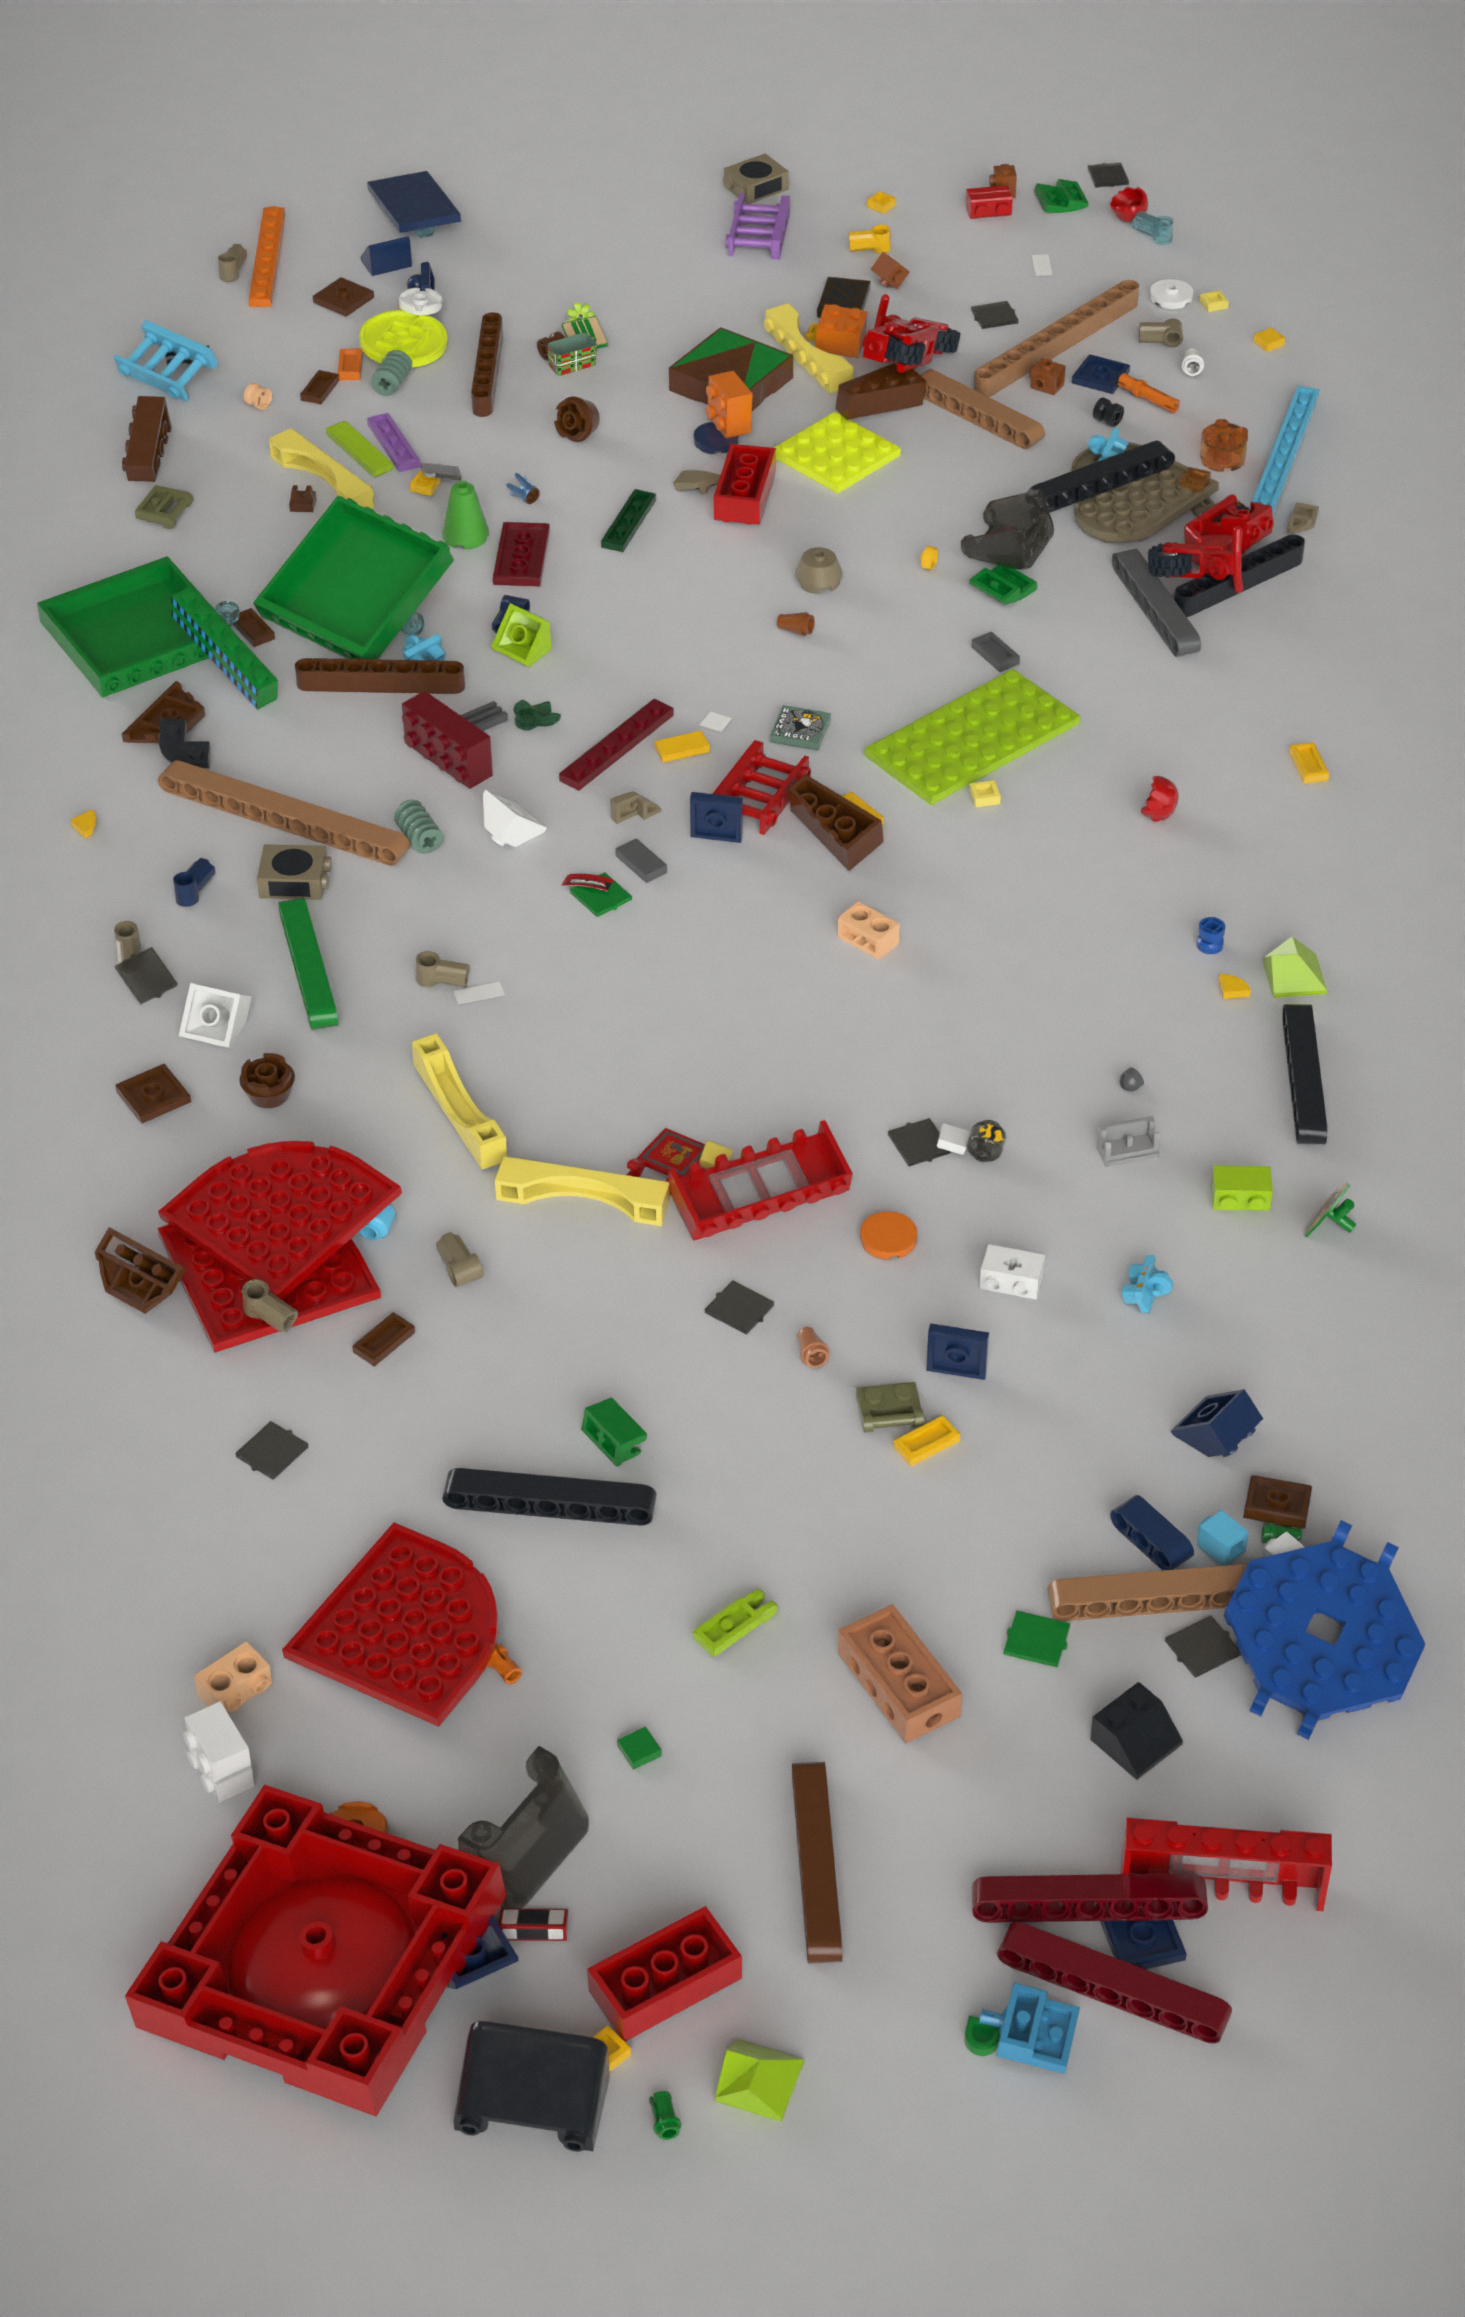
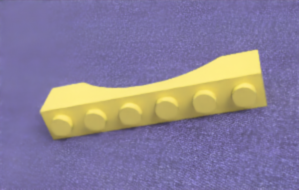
(826, 368)
(296, 452)
(476, 1130)
(530, 1180)

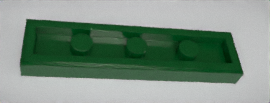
(628, 520)

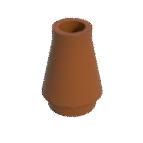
(798, 623)

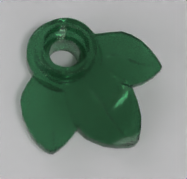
(530, 716)

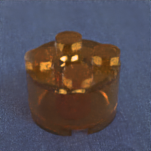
(1223, 446)

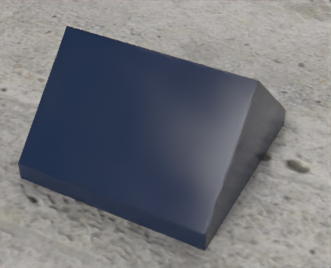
(387, 256)
(490, 1955)

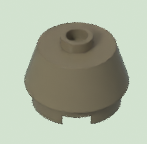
(818, 570)

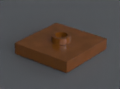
(343, 296)
(153, 1093)
(1277, 1501)

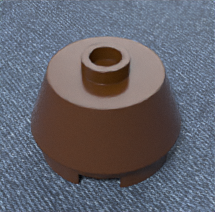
(576, 418)
(267, 1080)

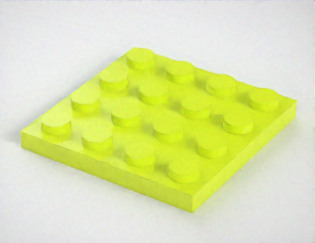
(836, 452)

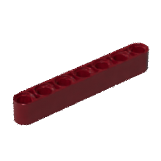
(1089, 1897)
(1115, 1982)

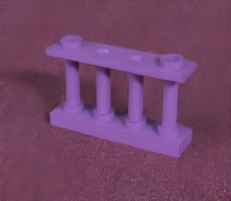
(775, 234)

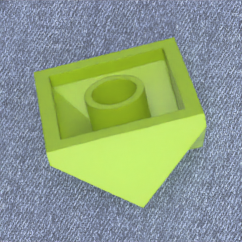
(523, 636)
(1293, 970)
(758, 2079)

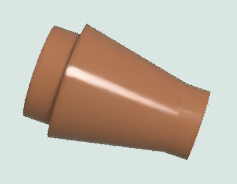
(812, 1348)

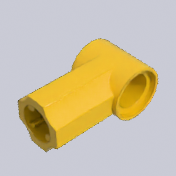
(876, 239)

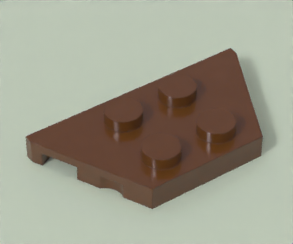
(170, 705)

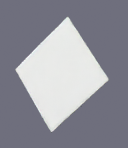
(715, 721)

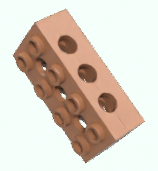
(899, 1673)

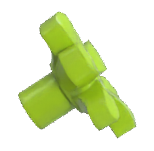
(579, 311)

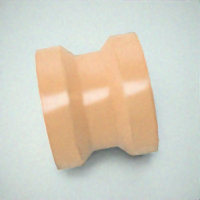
(257, 396)

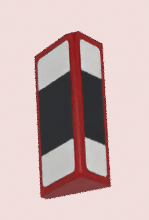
(534, 1924)

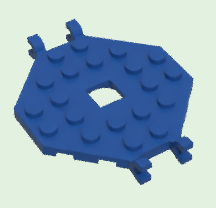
(1303, 1671)

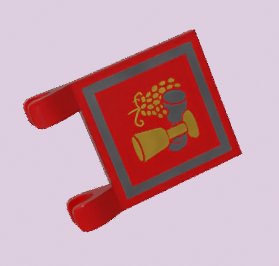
(667, 1152)

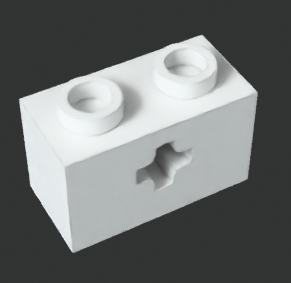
(1012, 1271)

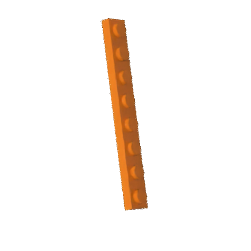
(267, 257)

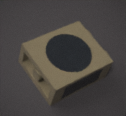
(756, 178)
(293, 872)

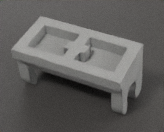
(1128, 1141)

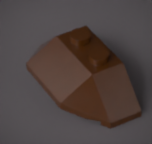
(135, 1271)

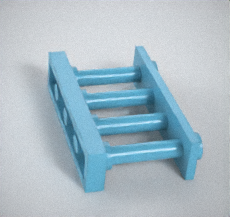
(169, 342)

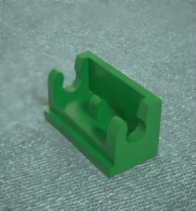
(613, 1430)

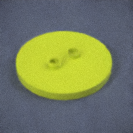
(416, 335)

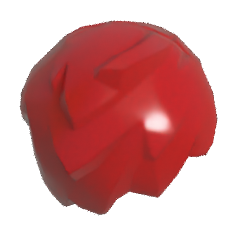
(1129, 203)
(1162, 799)

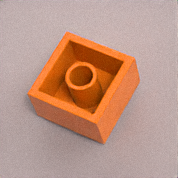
(841, 330)
(729, 404)

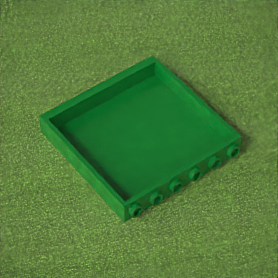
(354, 580)
(123, 627)

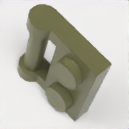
(158, 501)
(889, 1406)

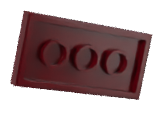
(521, 554)

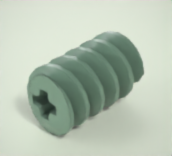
(391, 372)
(418, 826)

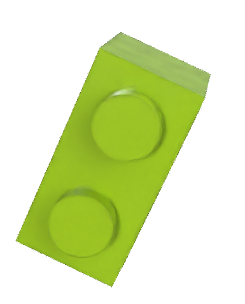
(1241, 1187)

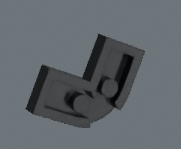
(175, 747)

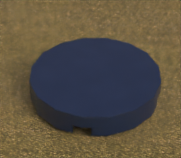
(709, 439)

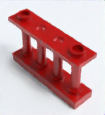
(745, 772)

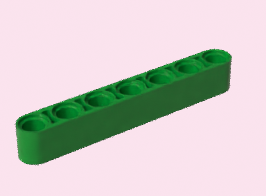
(308, 964)

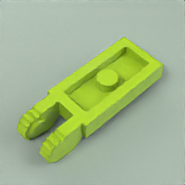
(734, 1622)

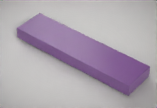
(393, 442)

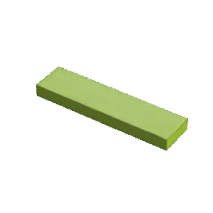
(359, 448)

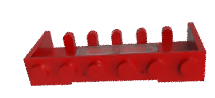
(760, 1182)
(1231, 1855)

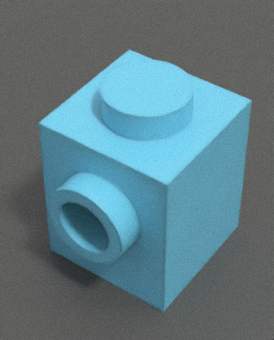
(1222, 1538)

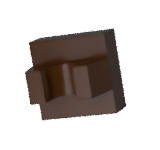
(302, 500)

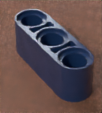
(1152, 1533)

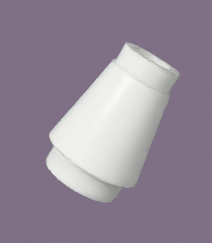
(1192, 362)

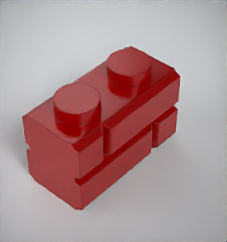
(989, 201)

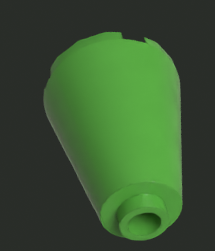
(464, 518)

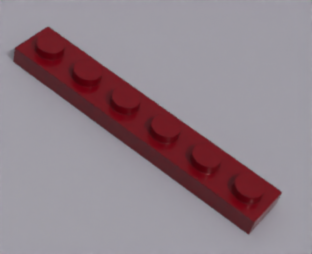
(616, 744)

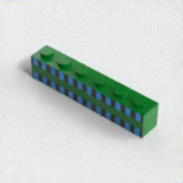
(224, 647)

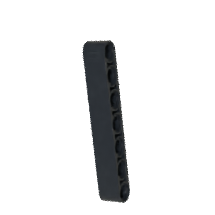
(1105, 475)
(1256, 568)
(1304, 1074)
(549, 1496)

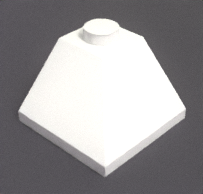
(509, 821)
(214, 1015)

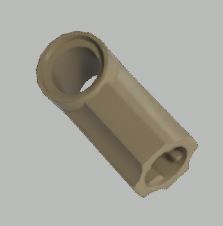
(231, 262)
(1161, 332)
(127, 940)
(433, 970)
(460, 1264)
(263, 1304)

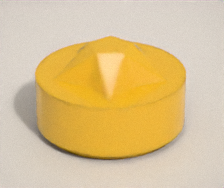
(929, 557)

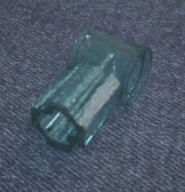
(1158, 227)

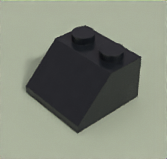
(1135, 1731)

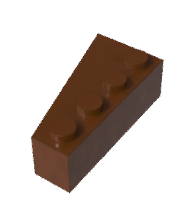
(880, 392)
(146, 439)
(837, 822)

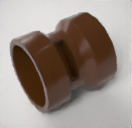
(542, 344)

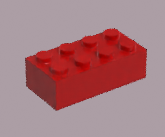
(744, 484)
(664, 1973)

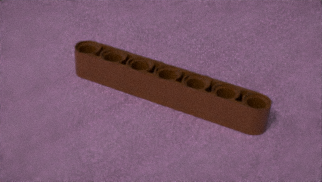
(487, 364)
(380, 676)
(816, 1863)

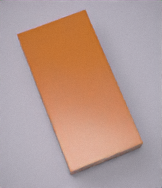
(350, 364)

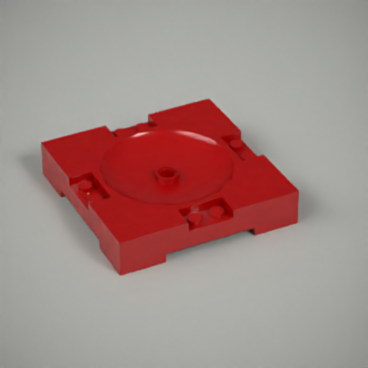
(318, 1950)

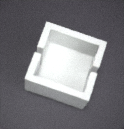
(218, 1752)

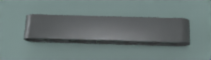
(1156, 603)

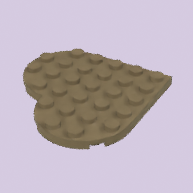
(1137, 507)

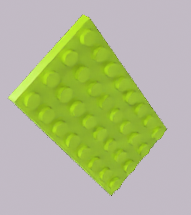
(971, 736)

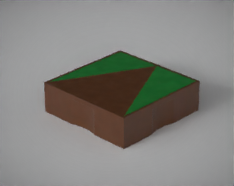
(755, 363)

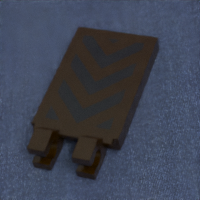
(844, 293)

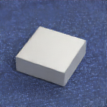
(953, 1139)

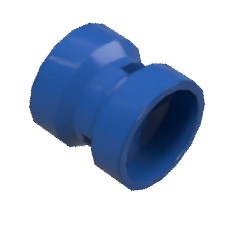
(1211, 935)

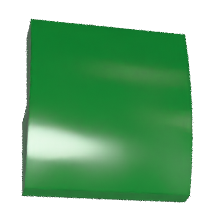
(1061, 198)
(1004, 584)

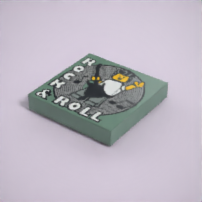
(800, 727)

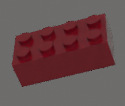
(447, 739)

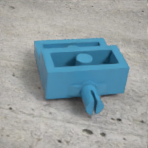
(1034, 2029)

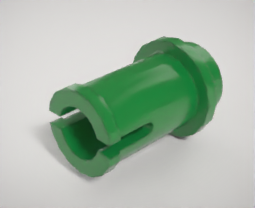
(1271, 1531)
(666, 2122)

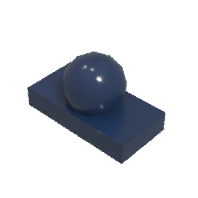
(422, 281)

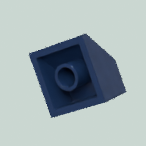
(1219, 1423)

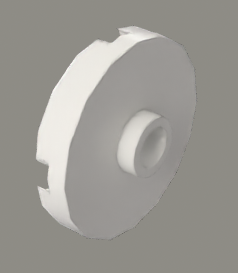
(1171, 293)
(420, 302)

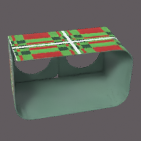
(572, 354)

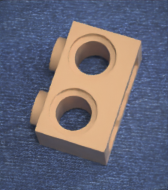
(868, 930)
(234, 1678)

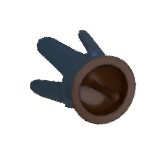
(527, 492)

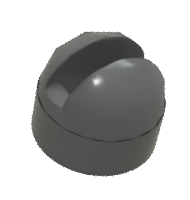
(1131, 1080)

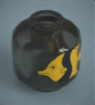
(986, 1141)

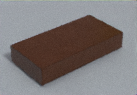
(319, 387)
(254, 628)
(383, 1339)

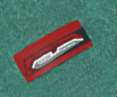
(588, 880)

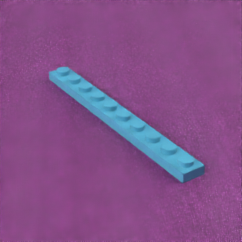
(1286, 447)

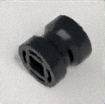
(1109, 412)

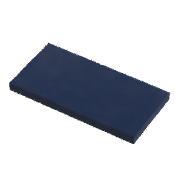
(413, 201)

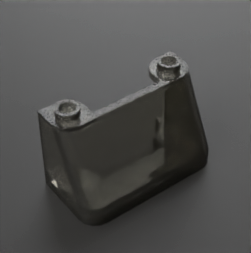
(1016, 531)
(535, 1834)

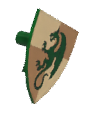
(1337, 1214)

